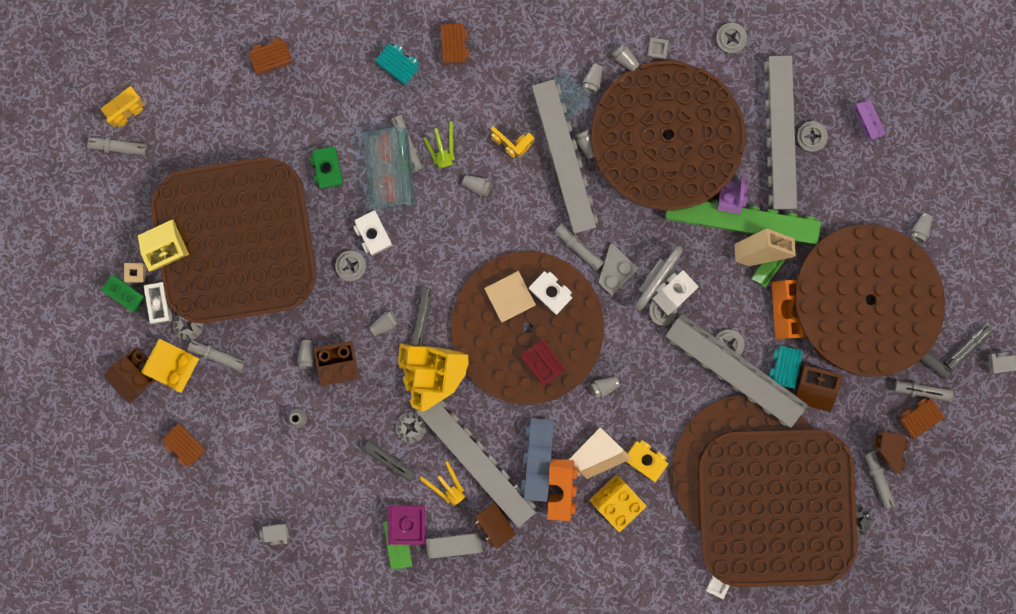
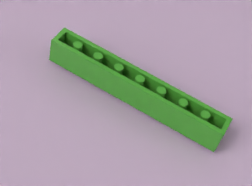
(750, 221)

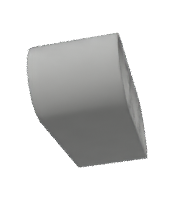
(454, 545)

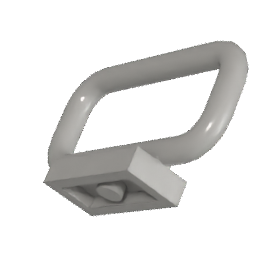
(657, 277)

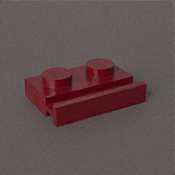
(543, 362)

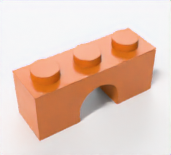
(785, 321)
(561, 505)

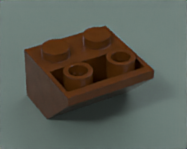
(336, 363)
(127, 375)
(818, 387)
(890, 449)
(495, 525)

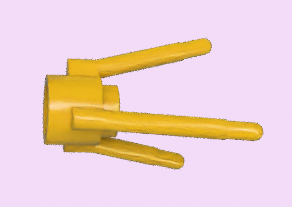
(453, 494)

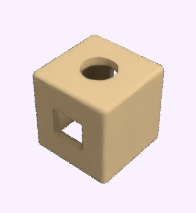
(141, 273)

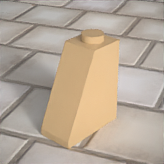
(764, 248)
(598, 455)

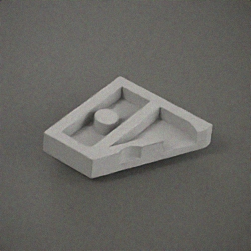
(616, 270)

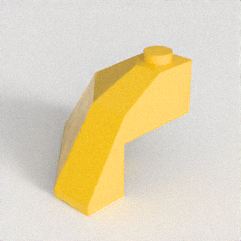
(431, 373)

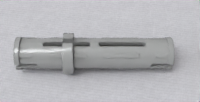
(116, 146)
(415, 162)
(575, 244)
(208, 352)
(945, 395)
(876, 472)

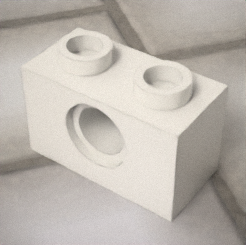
(368, 222)
(675, 292)
(555, 303)
(157, 304)

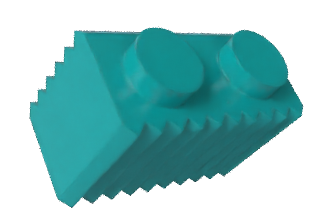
(397, 64)
(786, 366)

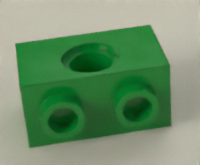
(334, 177)
(123, 293)

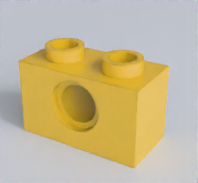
(652, 470)

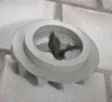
(722, 39)
(817, 129)
(341, 263)
(662, 319)
(186, 334)
(730, 335)
(401, 428)

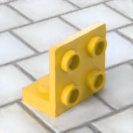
(122, 107)
(522, 144)
(170, 365)
(617, 503)

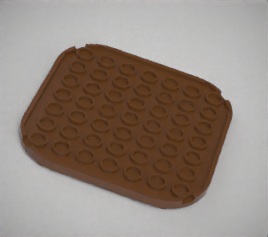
(243, 240)
(777, 508)

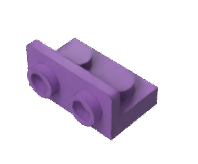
(869, 120)
(732, 197)

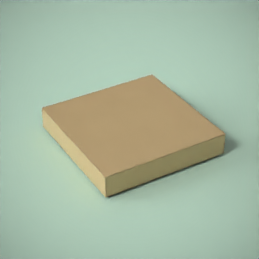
(510, 296)

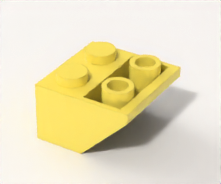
(162, 246)

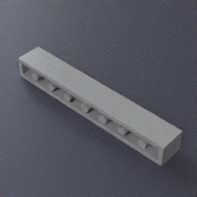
(781, 133)
(564, 157)
(736, 370)
(478, 464)

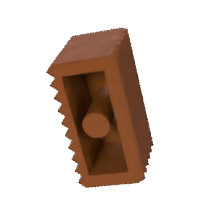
(453, 44)
(270, 56)
(920, 418)
(183, 445)

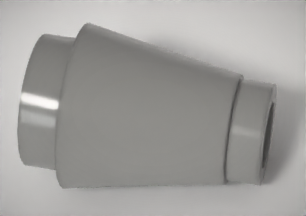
(625, 57)
(592, 81)
(584, 141)
(478, 185)
(921, 230)
(384, 323)
(306, 355)
(603, 387)
(302, 418)

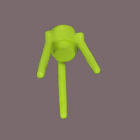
(442, 159)

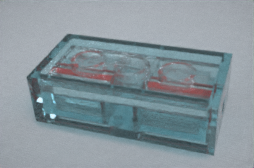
(388, 168)

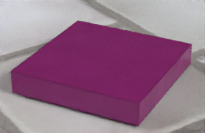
(406, 525)

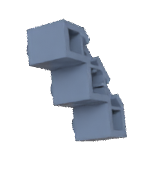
(538, 460)

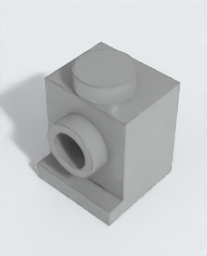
(1002, 362)
(274, 534)

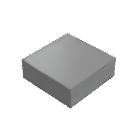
(658, 48)

